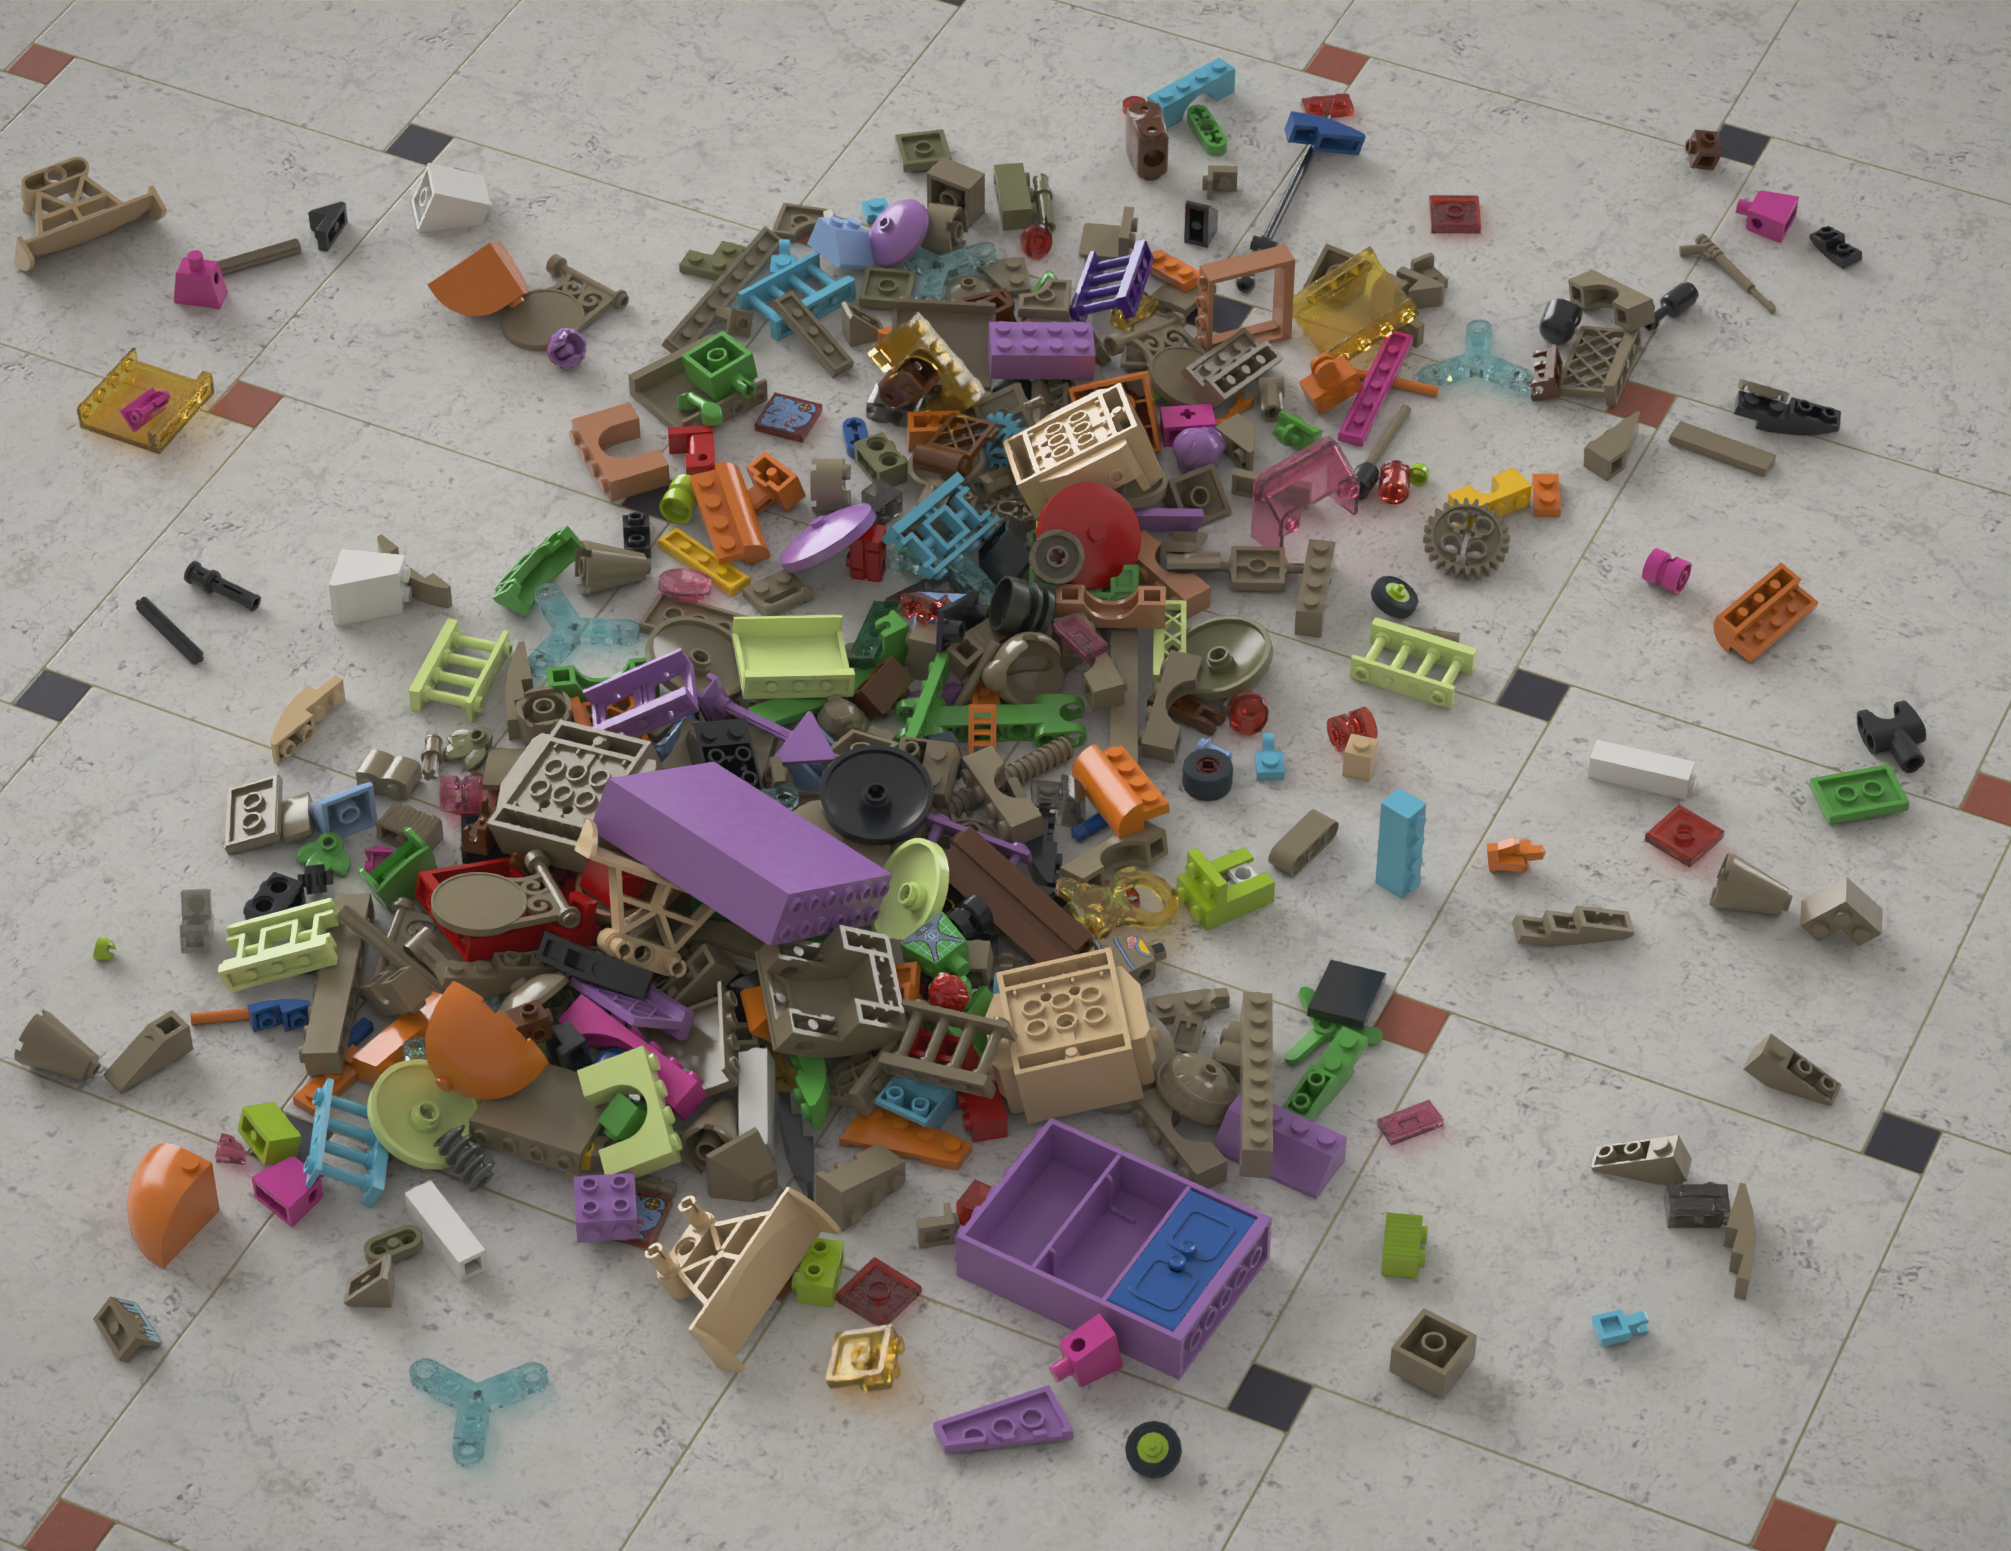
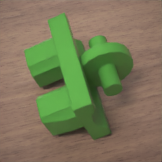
(1295, 432)

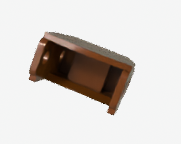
(1147, 149)
(907, 382)

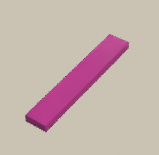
(1376, 388)

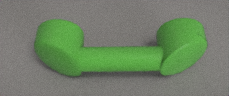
(710, 411)

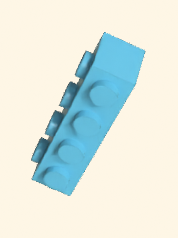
(1400, 843)

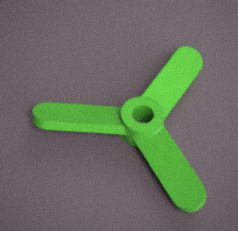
(1323, 1032)

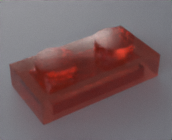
(1336, 105)

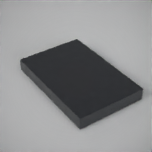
(1346, 994)

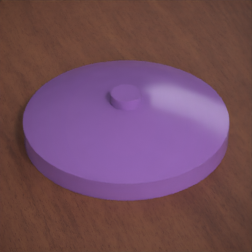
(827, 537)

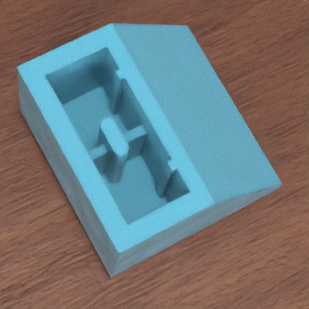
(918, 1101)

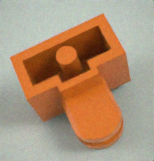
(1330, 382)
(773, 484)

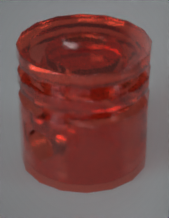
(1394, 482)

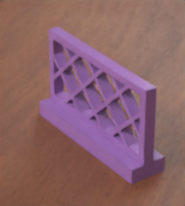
(654, 1012)

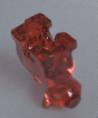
(922, 606)

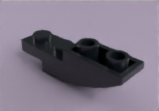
(1795, 418)
(1045, 854)
(594, 965)

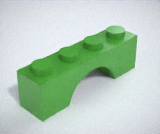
(573, 682)

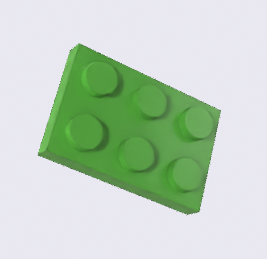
(1859, 794)

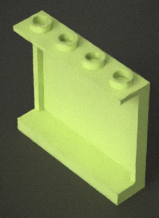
(792, 657)

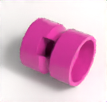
(1663, 569)

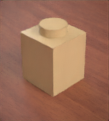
(1360, 757)

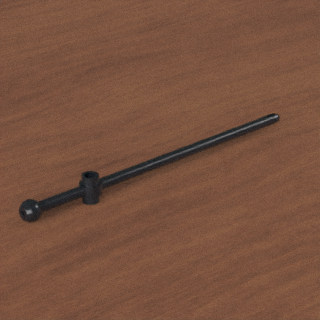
(1247, 283)

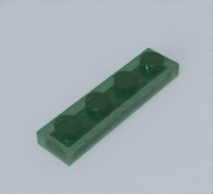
(868, 643)

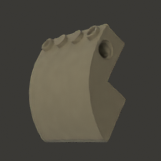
(831, 994)

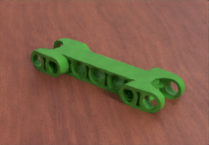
(1036, 722)

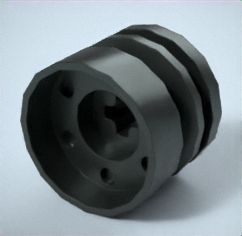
(1021, 607)

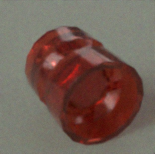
(1355, 722)

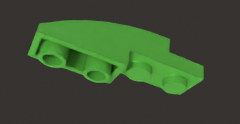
(1329, 1076)
(812, 1089)

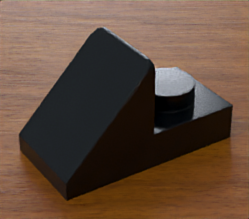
(328, 223)

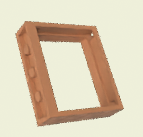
(1273, 331)

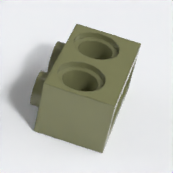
(881, 460)

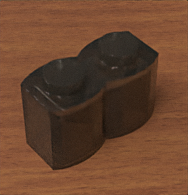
(880, 412)

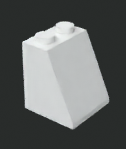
(450, 199)
(368, 586)

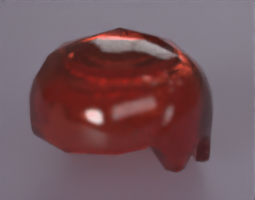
(1248, 713)

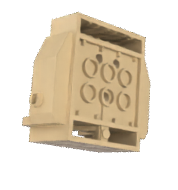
(1083, 442)
(1078, 1037)

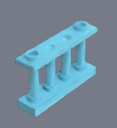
(794, 275)
(373, 1161)

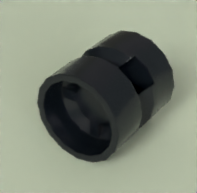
(971, 917)

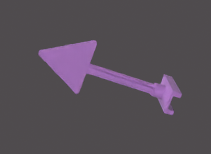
(801, 746)

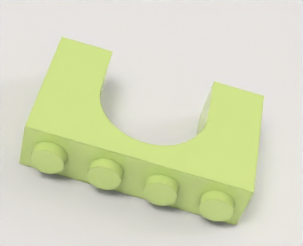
(655, 1143)

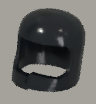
(1560, 321)

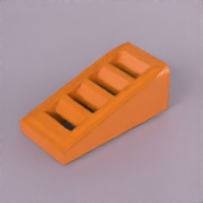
(981, 708)

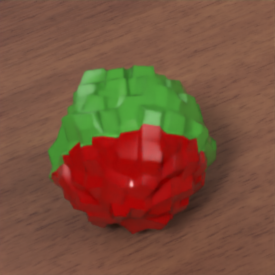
(950, 992)

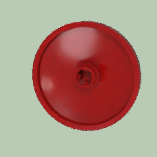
(1101, 523)

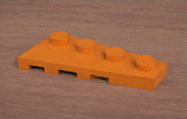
(906, 1139)

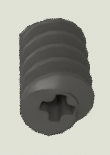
(465, 1158)

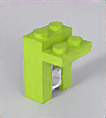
(1223, 887)

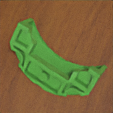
(536, 568)
(1120, 588)

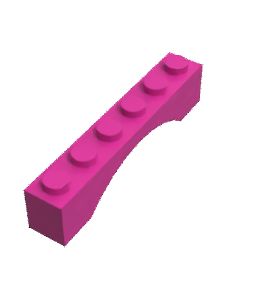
(609, 1031)

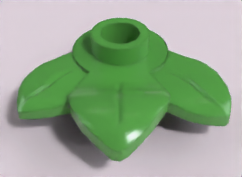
(333, 857)

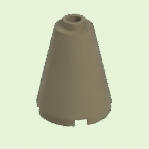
(608, 567)
(1748, 888)
(56, 1049)
(708, 1132)

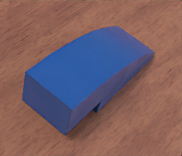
(1323, 134)

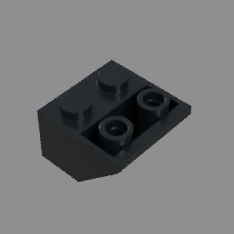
(1007, 550)

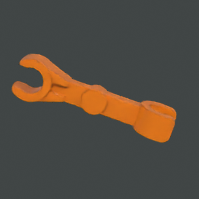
(1240, 406)

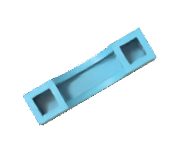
(1213, 79)

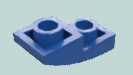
(271, 1013)

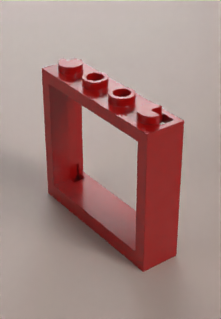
(472, 947)

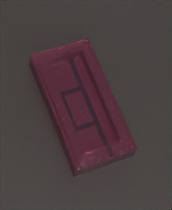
(1080, 637)
(1410, 1122)

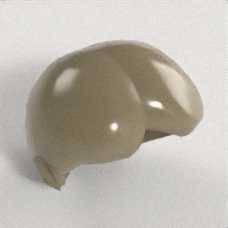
(1019, 668)

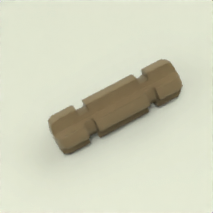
(655, 1186)

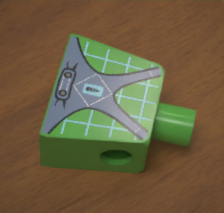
(937, 948)

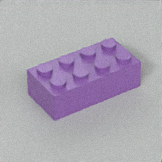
(1041, 350)

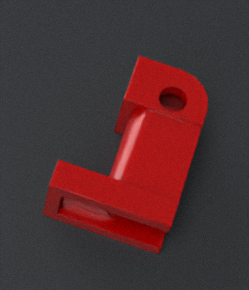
(698, 444)

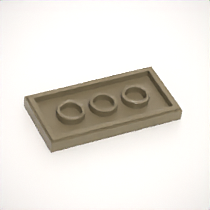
(666, 608)

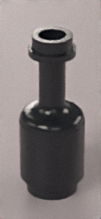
(1675, 303)

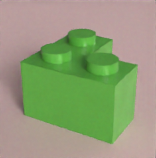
(624, 1117)

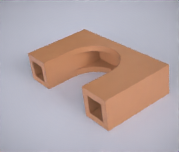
(616, 475)

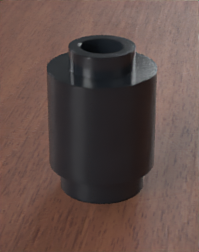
(1368, 476)

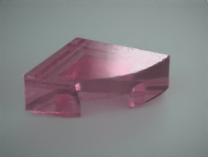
(230, 1150)

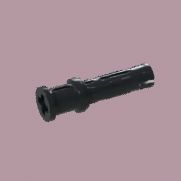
(213, 582)

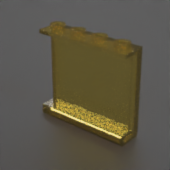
(1352, 307)
(128, 381)

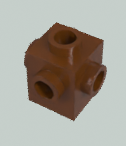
(1704, 149)
(532, 1021)

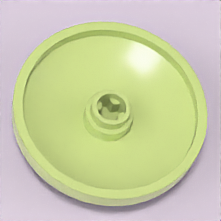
(915, 888)
(413, 1113)

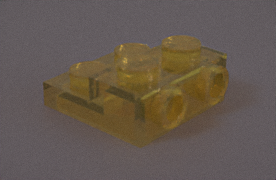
(865, 1358)

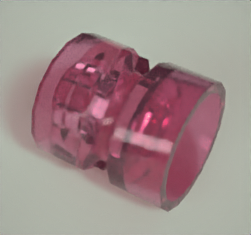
(471, 793)

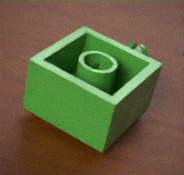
(721, 367)

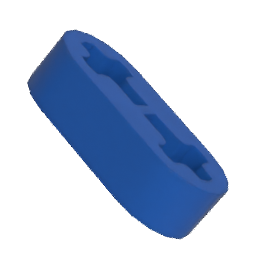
(849, 437)

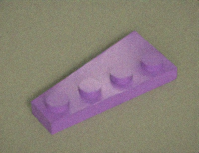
(1009, 1422)

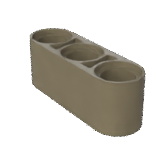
(1303, 842)

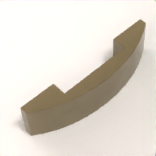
(429, 589)

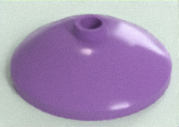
(898, 232)

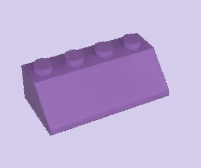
(1303, 1151)

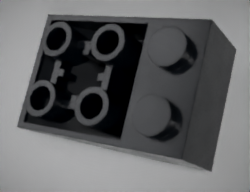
(727, 745)

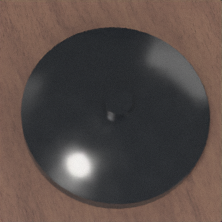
(876, 795)

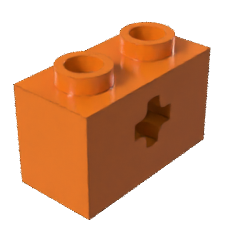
(924, 425)

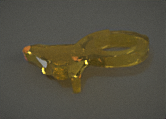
(1108, 906)

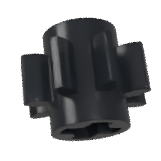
(315, 879)

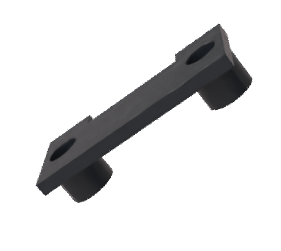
(959, 618)

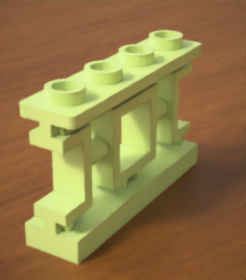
(306, 952)

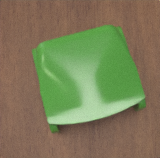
(399, 871)

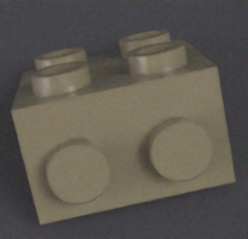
(1110, 240)

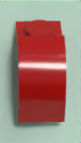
(586, 931)

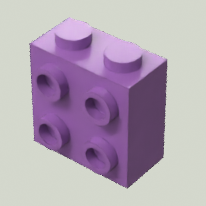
(605, 1207)

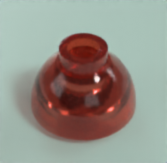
(1036, 241)

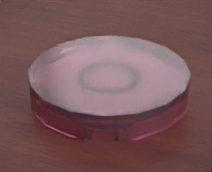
(685, 584)

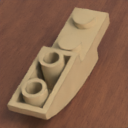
(299, 718)

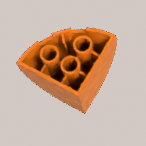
(481, 283)
(1141, 395)
(478, 1050)
(170, 1201)

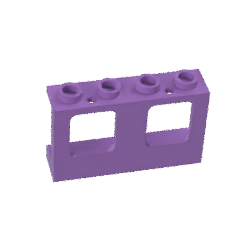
(641, 683)

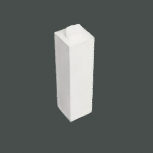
(1642, 769)
(757, 1095)
(446, 1231)

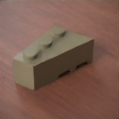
(859, 1185)

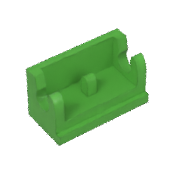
(893, 637)

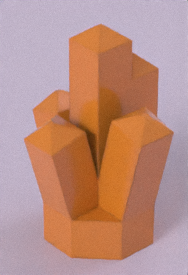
(1513, 855)

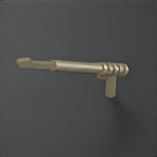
(1711, 251)

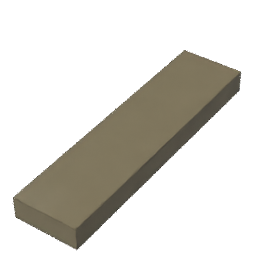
(812, 334)
(1722, 448)

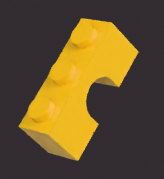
(1508, 494)

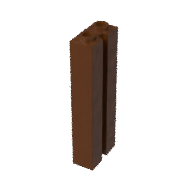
(1020, 909)

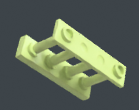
(1418, 645)
(442, 655)

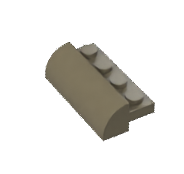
(1230, 367)

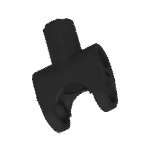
(1895, 734)

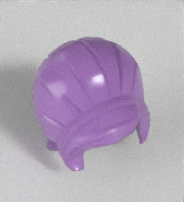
(1197, 448)

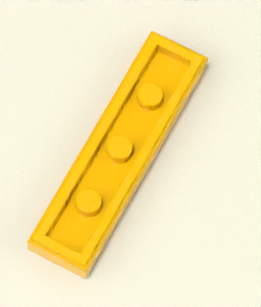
(700, 558)

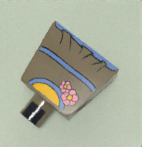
(1134, 955)

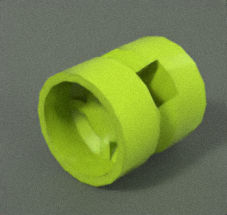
(679, 501)

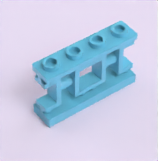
(927, 514)

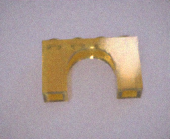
(920, 340)

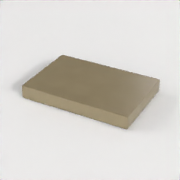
(253, 814)

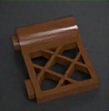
(948, 458)

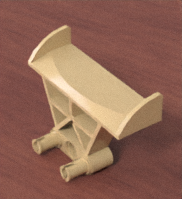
(40, 194)
(616, 940)
(737, 1267)

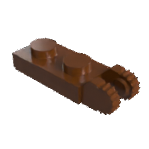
(1194, 713)

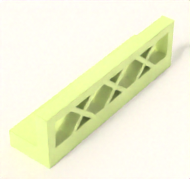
(1159, 635)

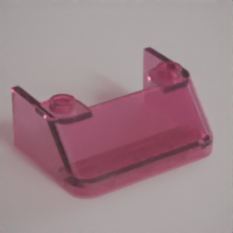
(1298, 484)

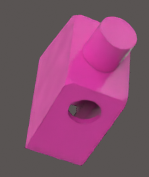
(1769, 214)
(199, 282)
(284, 1190)
(1088, 1353)

